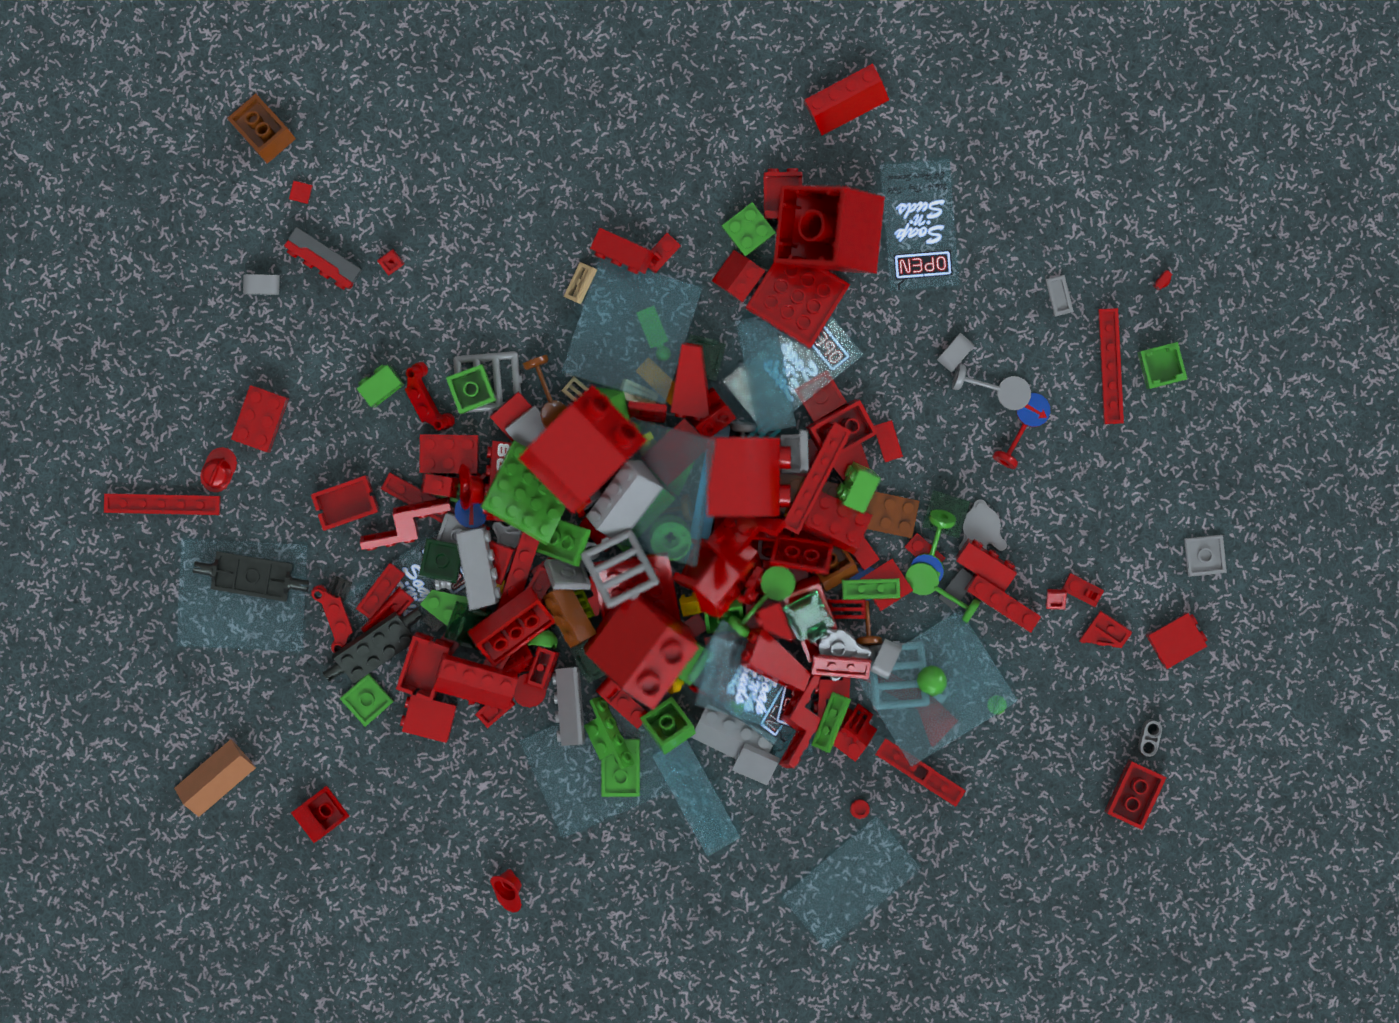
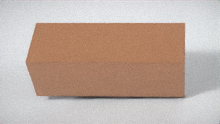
(214, 778)

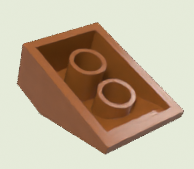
(261, 128)
(841, 568)

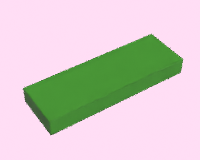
(870, 589)
(831, 722)

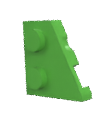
(442, 604)

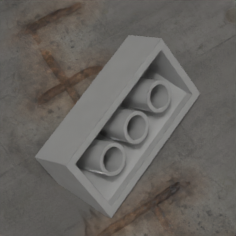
(625, 499)
(478, 567)
(569, 706)
(727, 733)

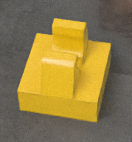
(689, 605)

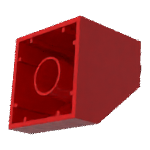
(834, 233)
(582, 448)
(642, 648)

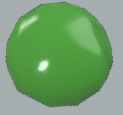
(545, 639)
(932, 680)

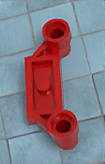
(422, 400)
(335, 615)

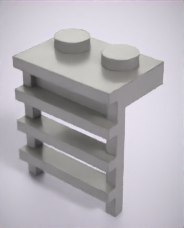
(799, 452)

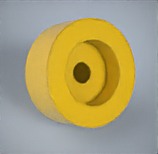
(676, 686)

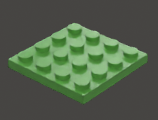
(522, 498)

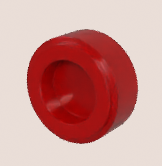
(859, 809)

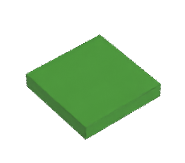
(366, 699)

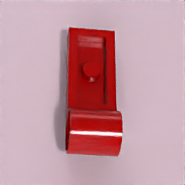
(621, 702)

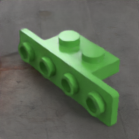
(606, 735)

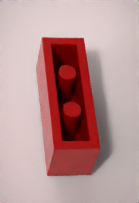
(621, 251)
(986, 564)

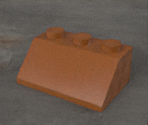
(569, 616)

